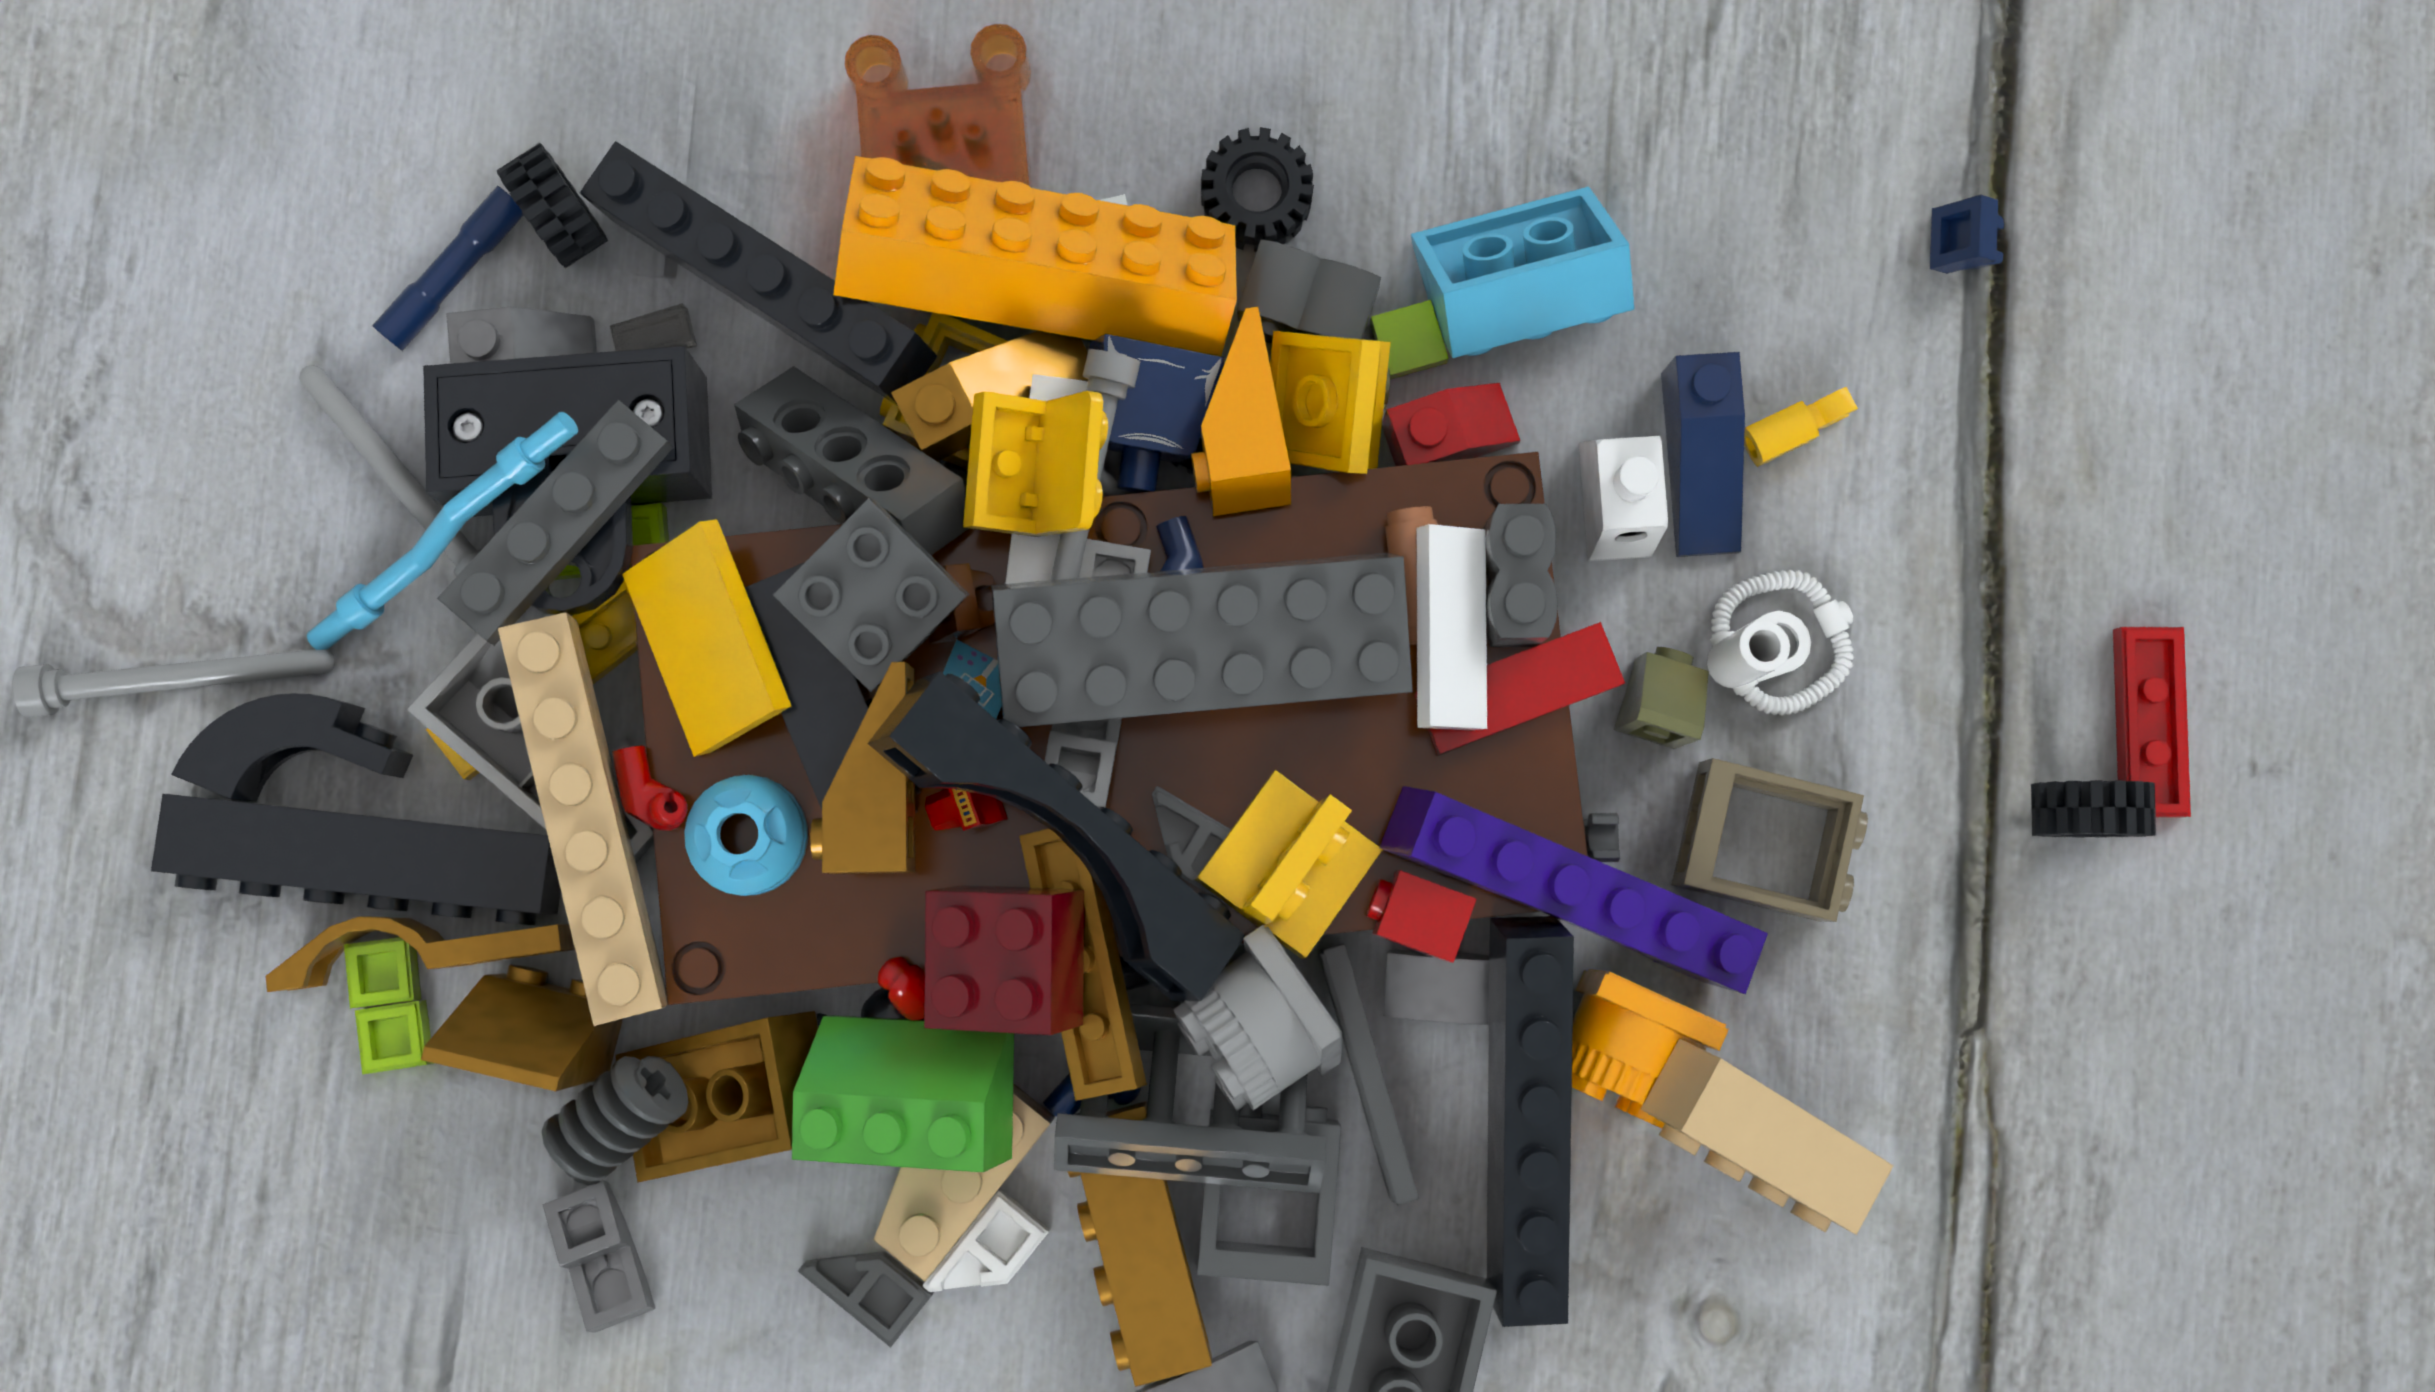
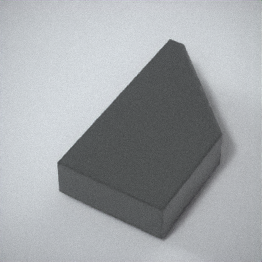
(1187, 835)

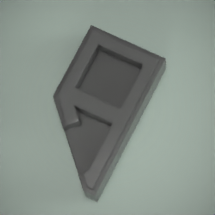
(871, 1290)

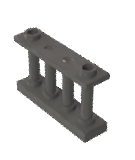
(1189, 1152)

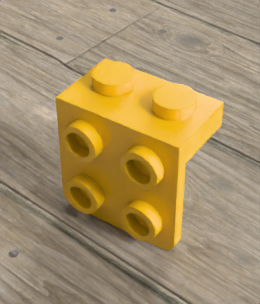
(1034, 463)

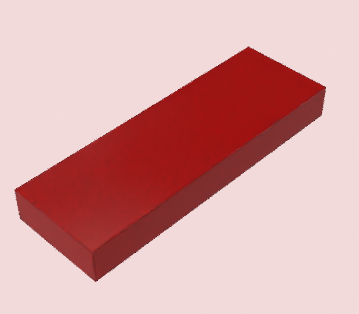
(1540, 683)
(2153, 714)

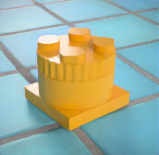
(1627, 1036)

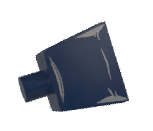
(1163, 410)

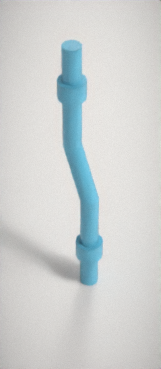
(515, 464)

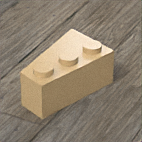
(936, 1206)

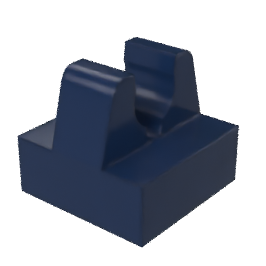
(1965, 235)

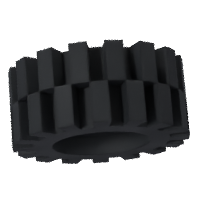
(1258, 153)
(552, 205)
(2093, 809)

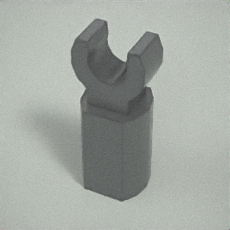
(1602, 836)

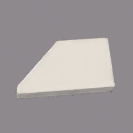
(990, 1247)

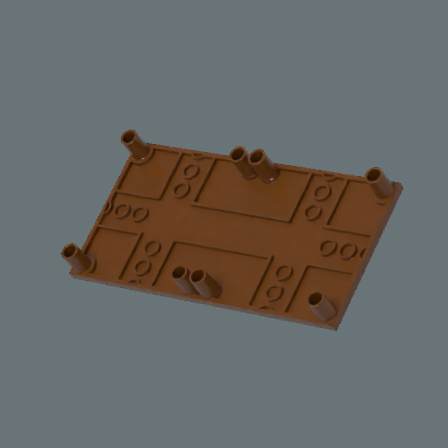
(1359, 749)

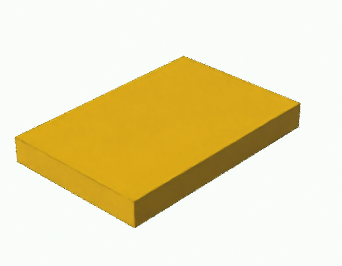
(706, 638)

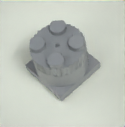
(1261, 1024)

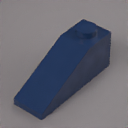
(1705, 451)

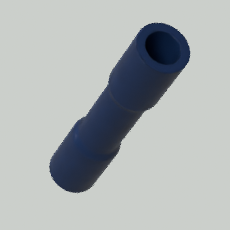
(423, 298)

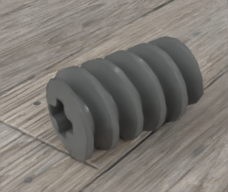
(614, 1117)

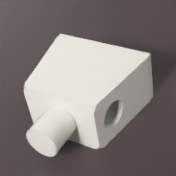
(1623, 495)

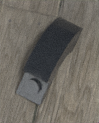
(254, 739)

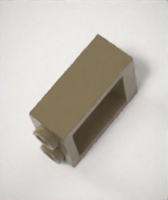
(1705, 821)

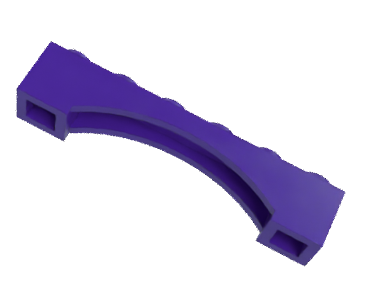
(1572, 888)

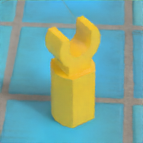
(1795, 426)

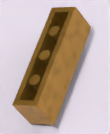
(1143, 1272)

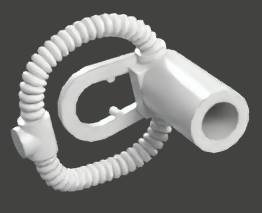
(1762, 647)

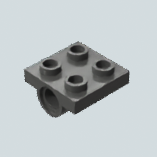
(871, 594)

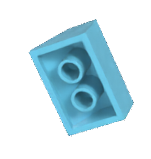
(1524, 271)

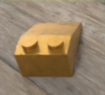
(525, 1032)
(736, 1091)

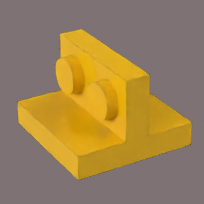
(1330, 399)
(1290, 863)

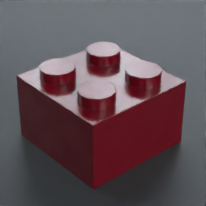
(1004, 959)

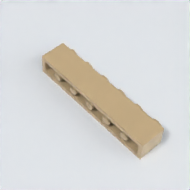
(584, 817)

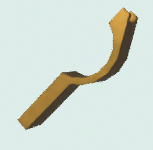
(314, 961)

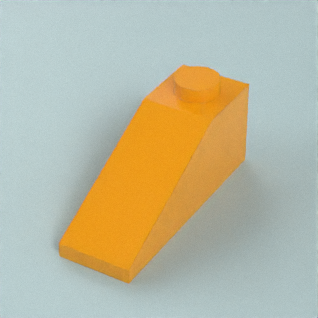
(1242, 431)

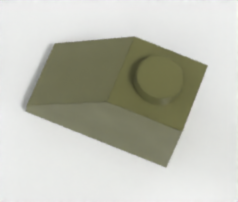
(1664, 699)

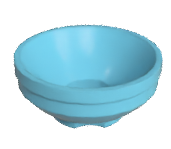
(779, 843)

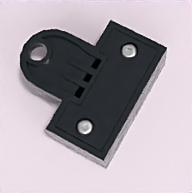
(487, 404)

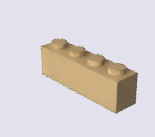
(1766, 1136)

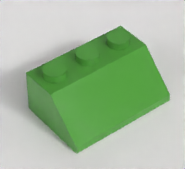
(904, 1096)

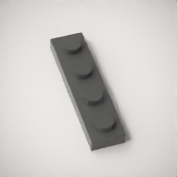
(555, 522)

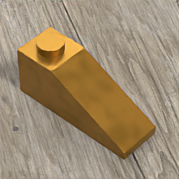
(941, 402)
(870, 803)

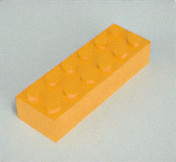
(1035, 257)

